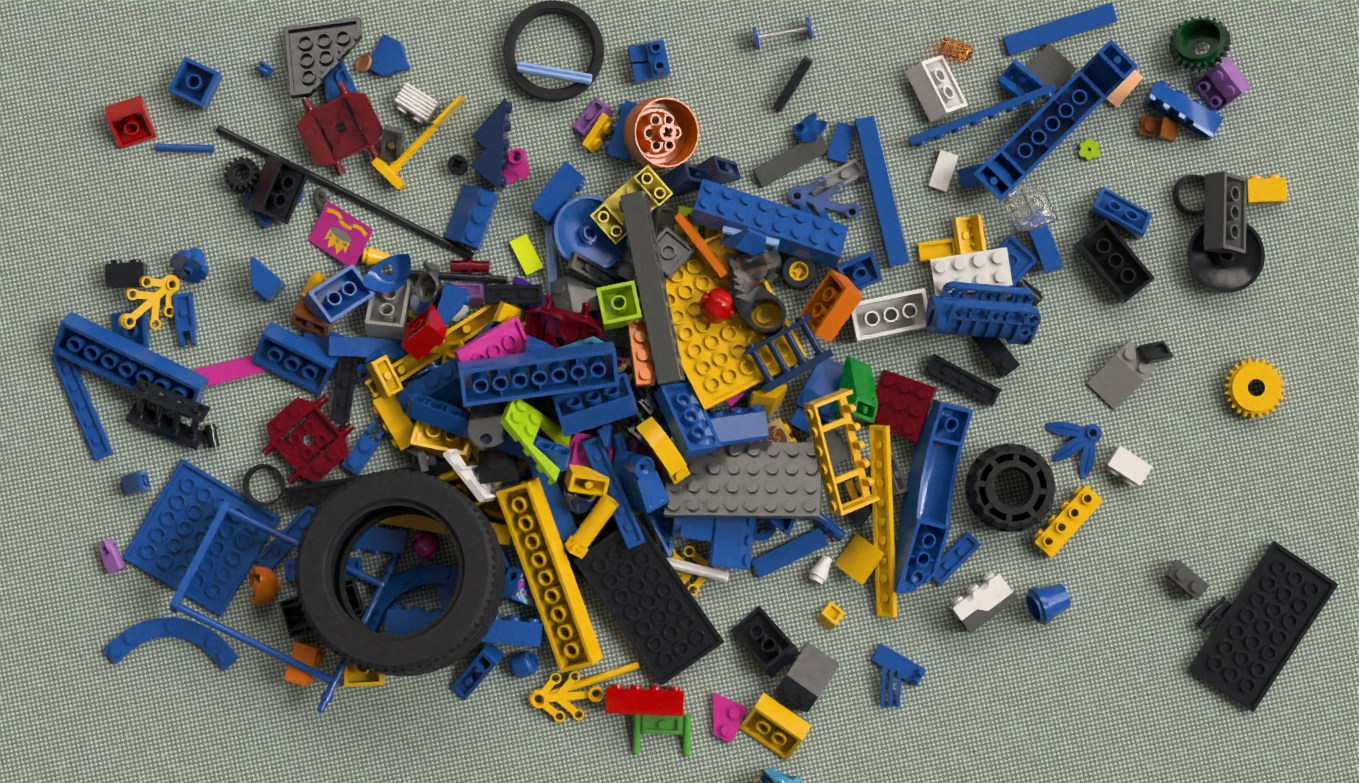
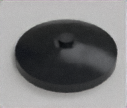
(1226, 271)

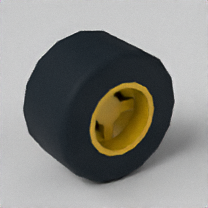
(798, 272)

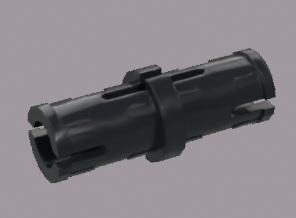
(1213, 614)

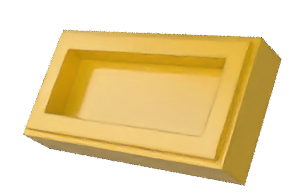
(936, 249)

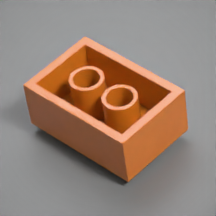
(831, 305)

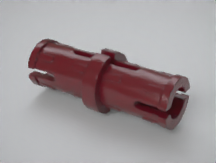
(470, 266)

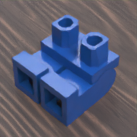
(649, 61)

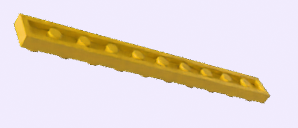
(883, 519)

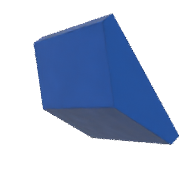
(137, 334)

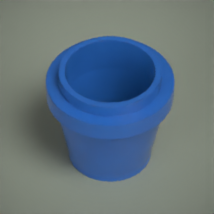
(1047, 602)

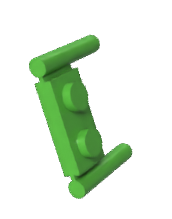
(662, 725)

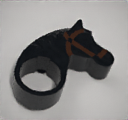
(745, 279)

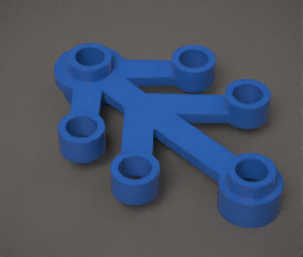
(820, 201)

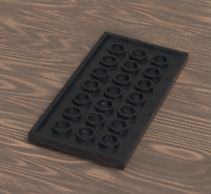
(649, 603)
(1263, 626)

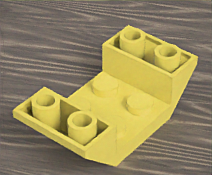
(608, 213)

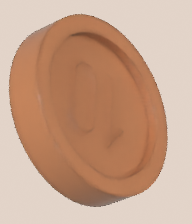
(363, 63)

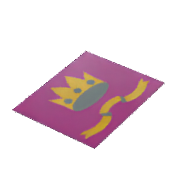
(340, 234)

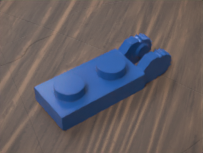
(185, 317)
(363, 450)

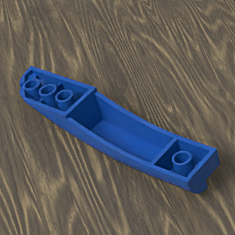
(929, 495)

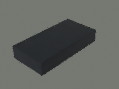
(1154, 352)

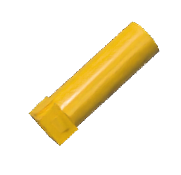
(591, 526)

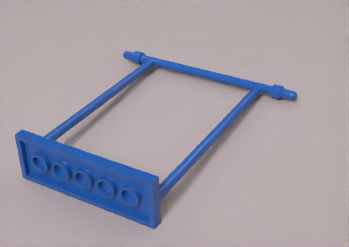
(176, 603)

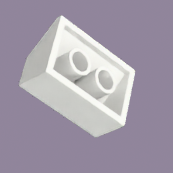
(936, 88)

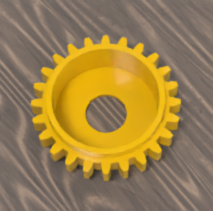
(1238, 388)

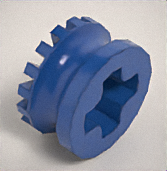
(264, 68)

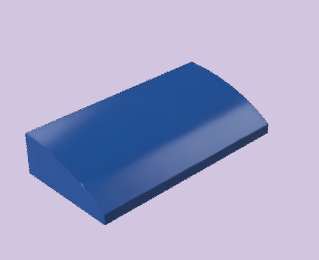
(687, 420)

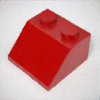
(130, 122)
(424, 333)

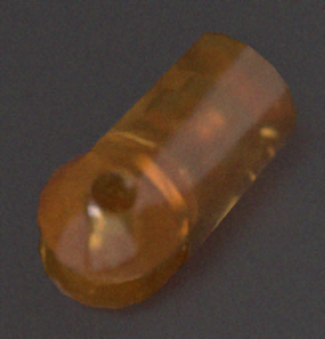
(956, 49)

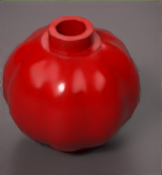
(716, 306)

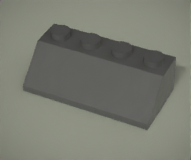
(1225, 213)

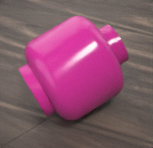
(425, 545)

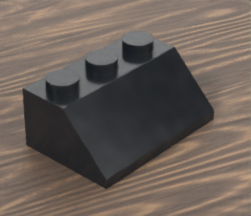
(278, 189)

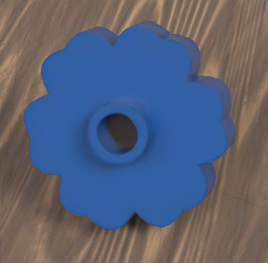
(190, 265)

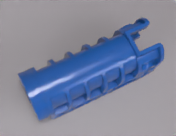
(984, 315)

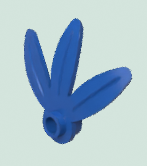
(1082, 439)

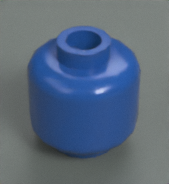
(524, 664)

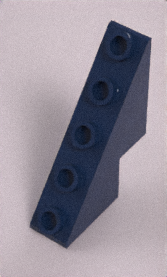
(493, 138)
(688, 177)

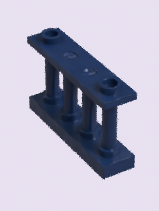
(786, 372)

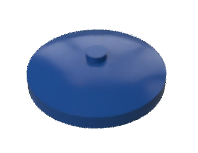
(577, 231)

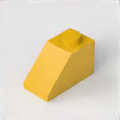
(586, 480)

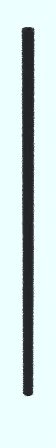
(351, 195)

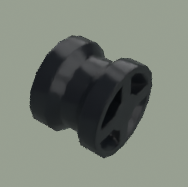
(459, 168)

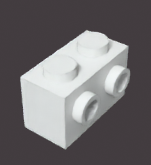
(1128, 466)

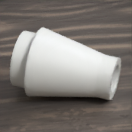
(820, 571)

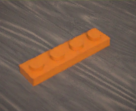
(696, 240)
(640, 353)

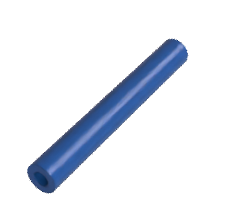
(184, 148)

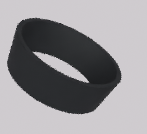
(1178, 203)
(246, 480)

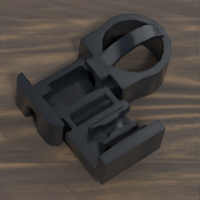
(649, 404)

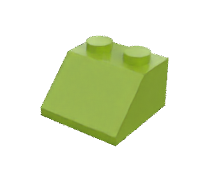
(618, 305)

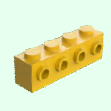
(1067, 521)

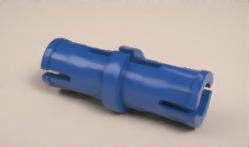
(830, 527)

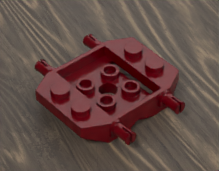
(344, 143)
(560, 323)
(295, 449)

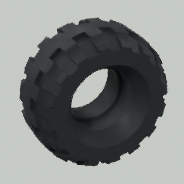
(980, 487)

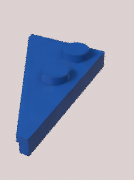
(661, 528)

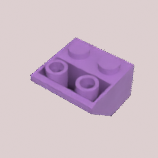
(1221, 84)

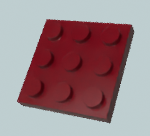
(903, 404)

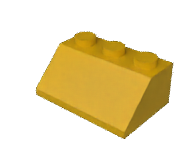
(775, 726)

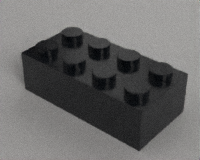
(1114, 261)

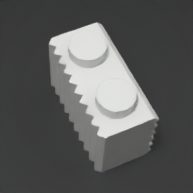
(416, 103)

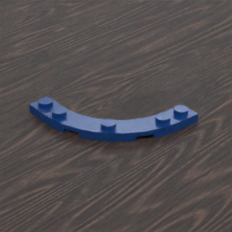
(408, 580)
(172, 627)

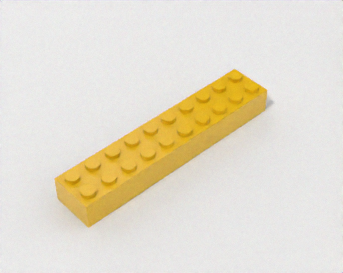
(549, 575)

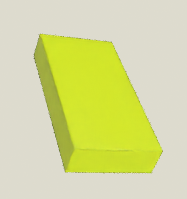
(526, 254)

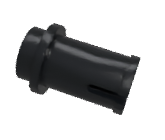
(211, 435)

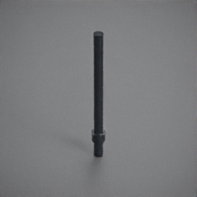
(487, 278)

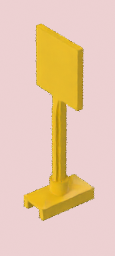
(390, 172)

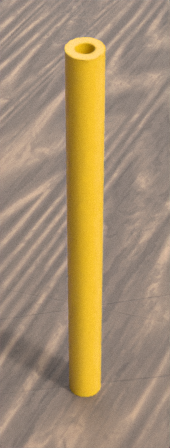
(601, 677)

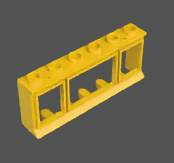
(820, 449)

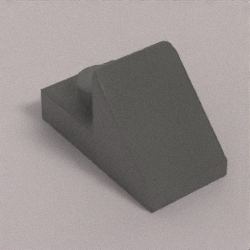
(392, 143)
(419, 459)

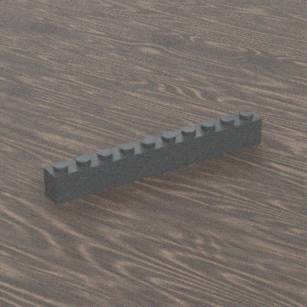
(652, 288)

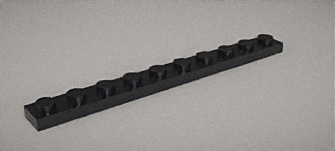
(321, 490)

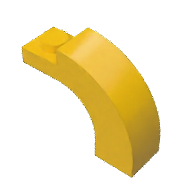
(664, 449)

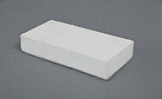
(943, 171)

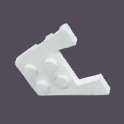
(470, 476)

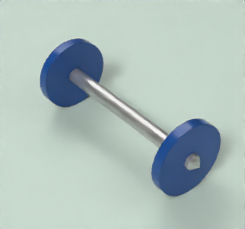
(808, 28)

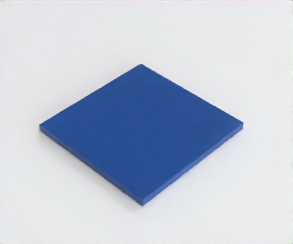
(178, 526)

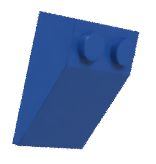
(822, 381)

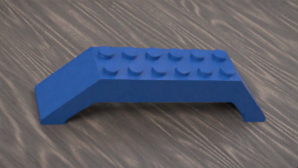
(1055, 120)

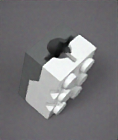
(982, 601)

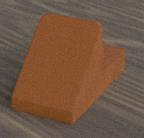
(1158, 128)

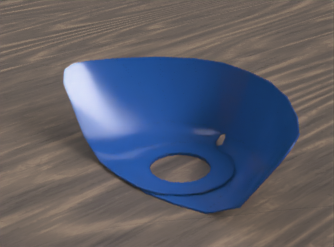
(378, 282)

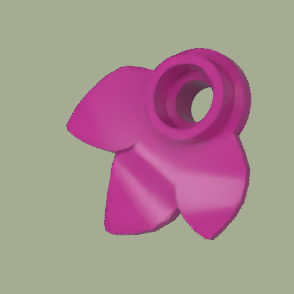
(516, 168)

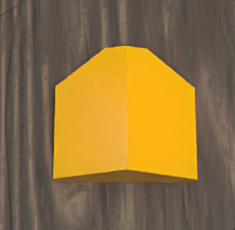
(771, 400)

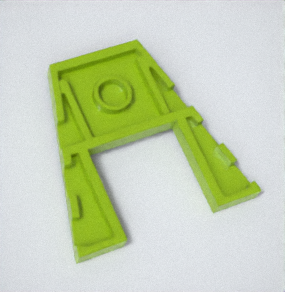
(523, 424)

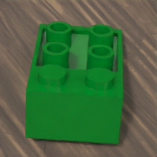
(859, 378)

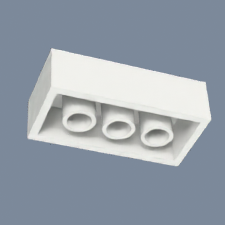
(979, 267)
(889, 315)

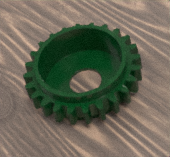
(1199, 31)

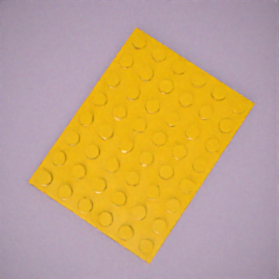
(714, 351)

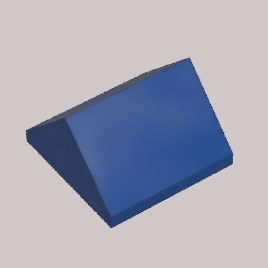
(861, 270)

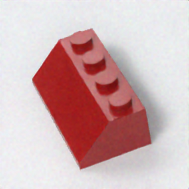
(644, 701)

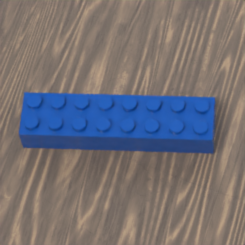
(798, 231)
(123, 359)
(538, 373)
(503, 631)

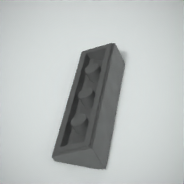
(790, 161)

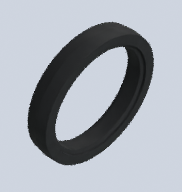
(533, 12)

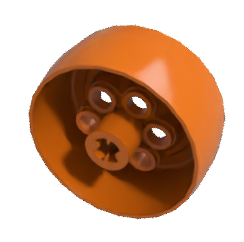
(681, 132)

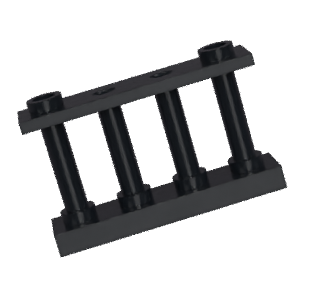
(164, 425)

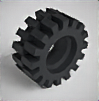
(235, 167)

